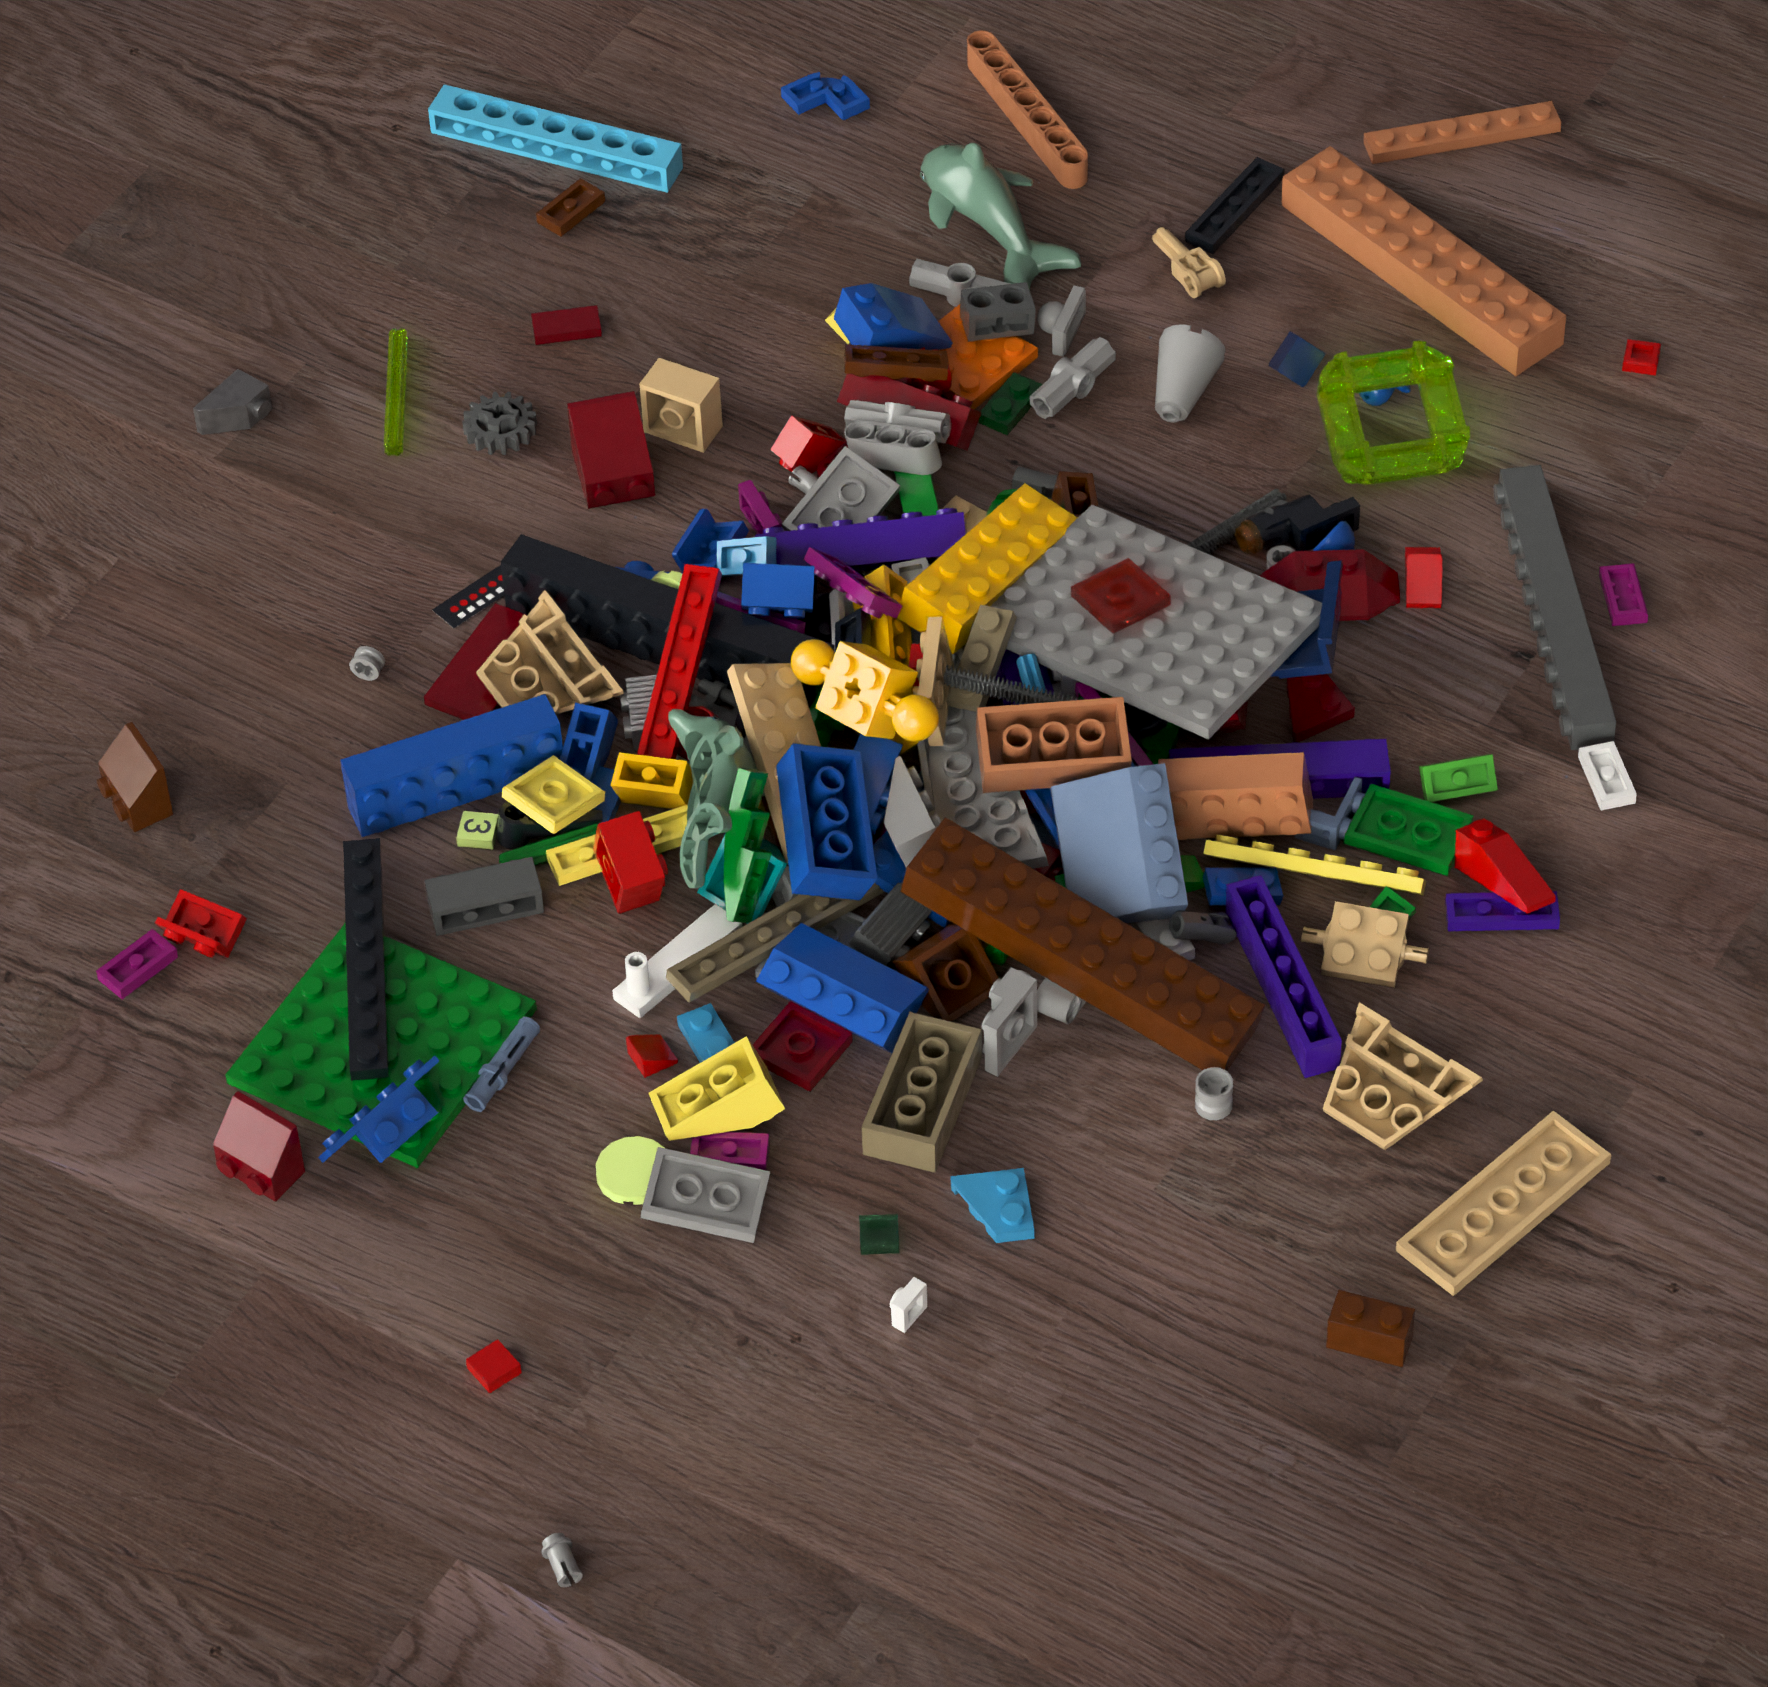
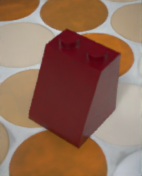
(610, 449)

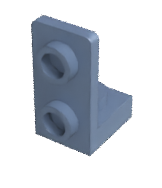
(1330, 829)

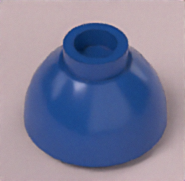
(1339, 538)

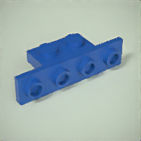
(392, 1121)

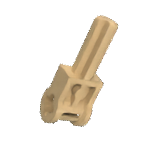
(1191, 268)

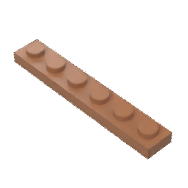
(1462, 132)

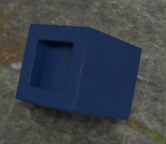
(1296, 359)

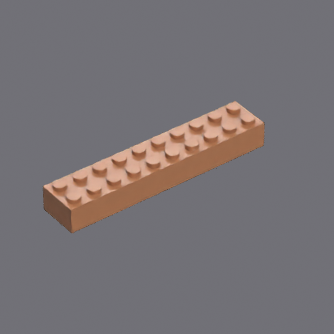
(1423, 261)

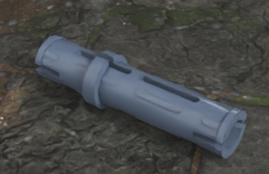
(485, 1087)

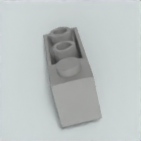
(908, 812)

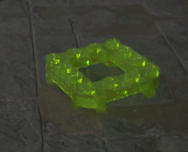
(1384, 370)

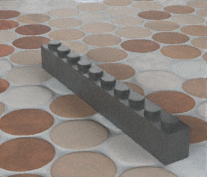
(1555, 607)

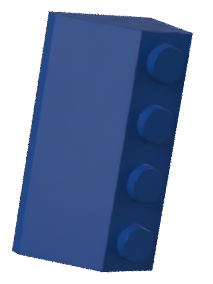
(842, 986)

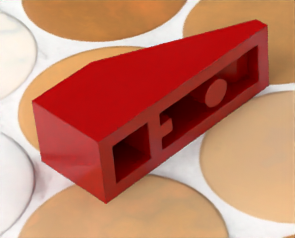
(1500, 865)

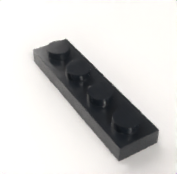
(1234, 205)

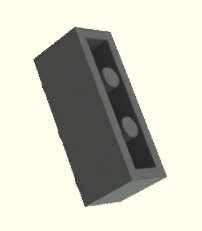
(484, 896)

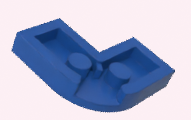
(840, 95)

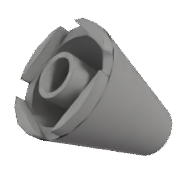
(1185, 369)

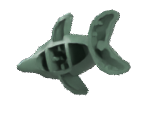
(976, 188)
(714, 758)

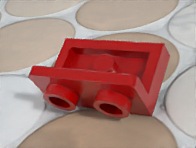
(203, 924)

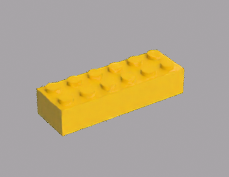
(984, 564)

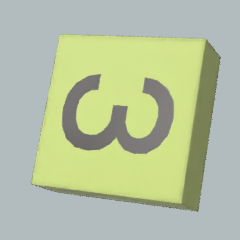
(477, 830)

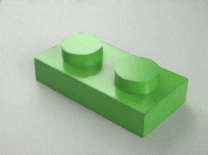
(1458, 778)

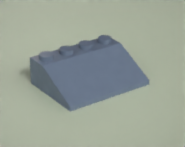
(1121, 843)

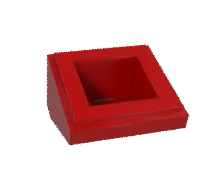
(650, 1053)

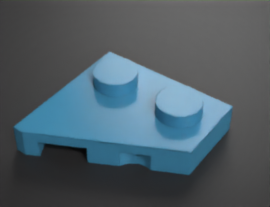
(998, 1202)

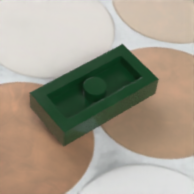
(1009, 404)

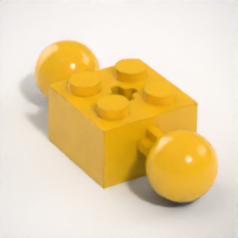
(865, 690)

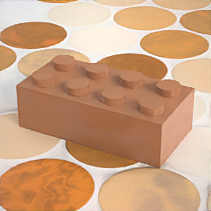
(1050, 743)
(1240, 795)

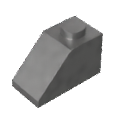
(233, 405)

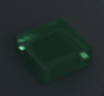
(879, 1234)

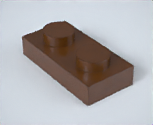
(570, 207)

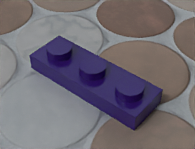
(1493, 913)

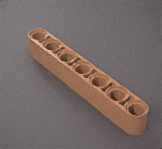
(1027, 109)

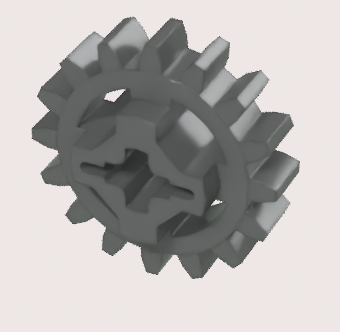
(499, 423)

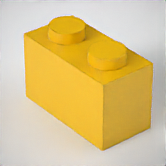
(652, 781)

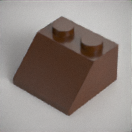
(134, 780)
(952, 969)

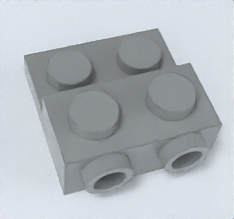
(1010, 1020)

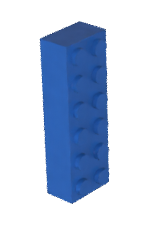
(449, 765)

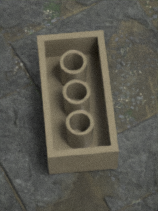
(922, 1092)

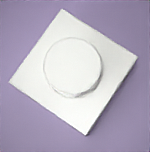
(908, 1304)

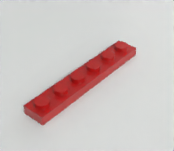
(680, 658)

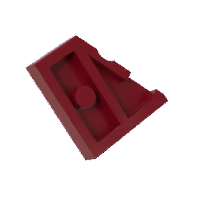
(1316, 705)

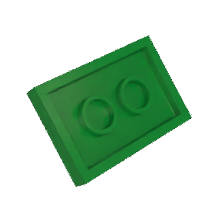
(1406, 829)

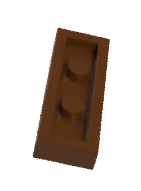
(895, 362)

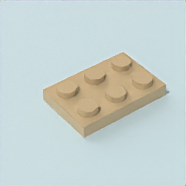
(931, 673)

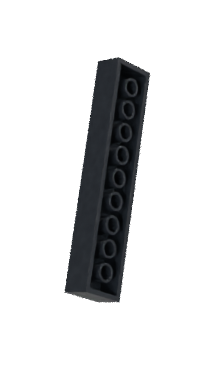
(636, 612)

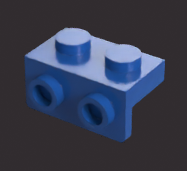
(700, 540)

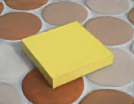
(553, 794)

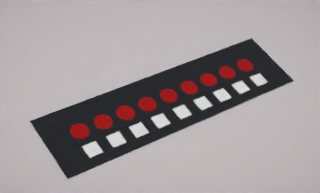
(472, 599)

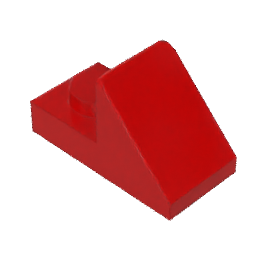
(1423, 577)

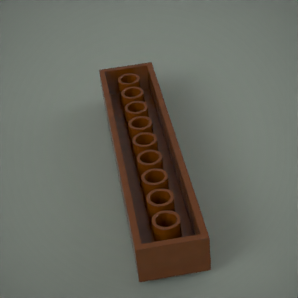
(1081, 947)

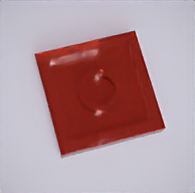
(1120, 595)

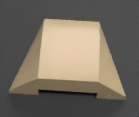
(548, 660)
(1391, 1081)

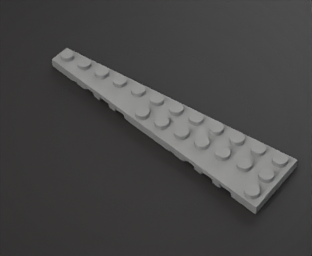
(955, 782)

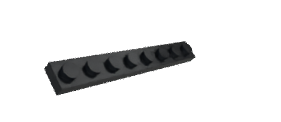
(365, 960)

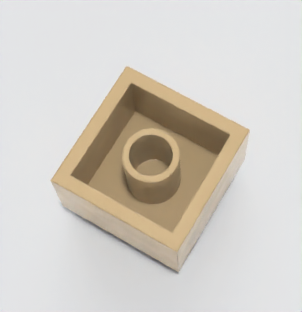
(681, 405)

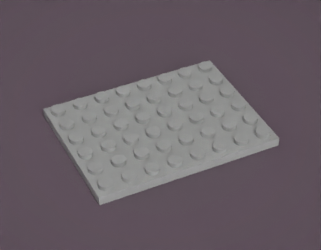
(1181, 663)

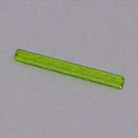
(395, 392)

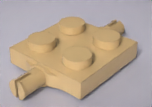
(1365, 944)

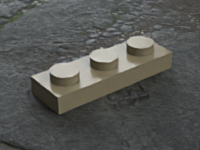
(983, 653)

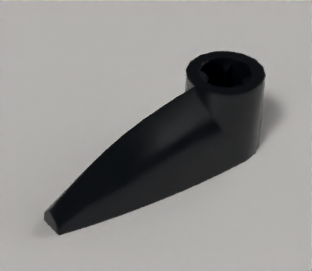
(516, 827)

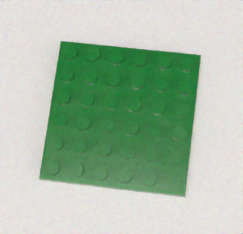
(431, 1011)

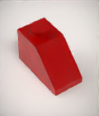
(805, 443)

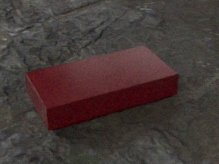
(566, 325)

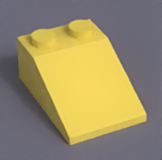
(718, 1095)

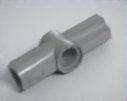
(948, 280)
(1072, 378)
(901, 415)

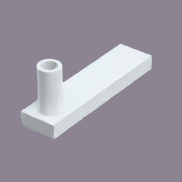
(647, 980)

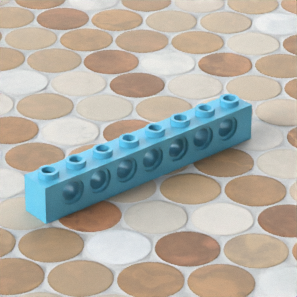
(556, 138)

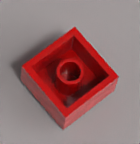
(630, 861)

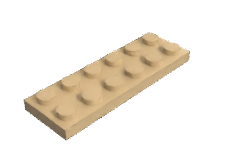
(773, 719)
(1503, 1203)

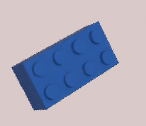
(826, 822)

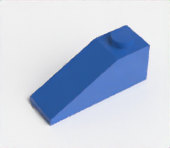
(588, 739)

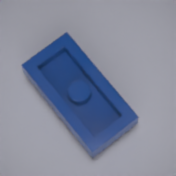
(1217, 878)

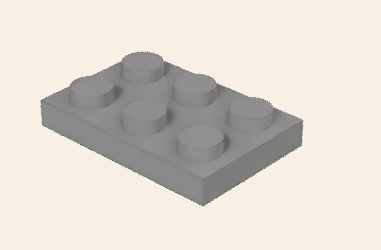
(845, 490)
(705, 1194)

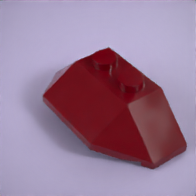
(1366, 581)

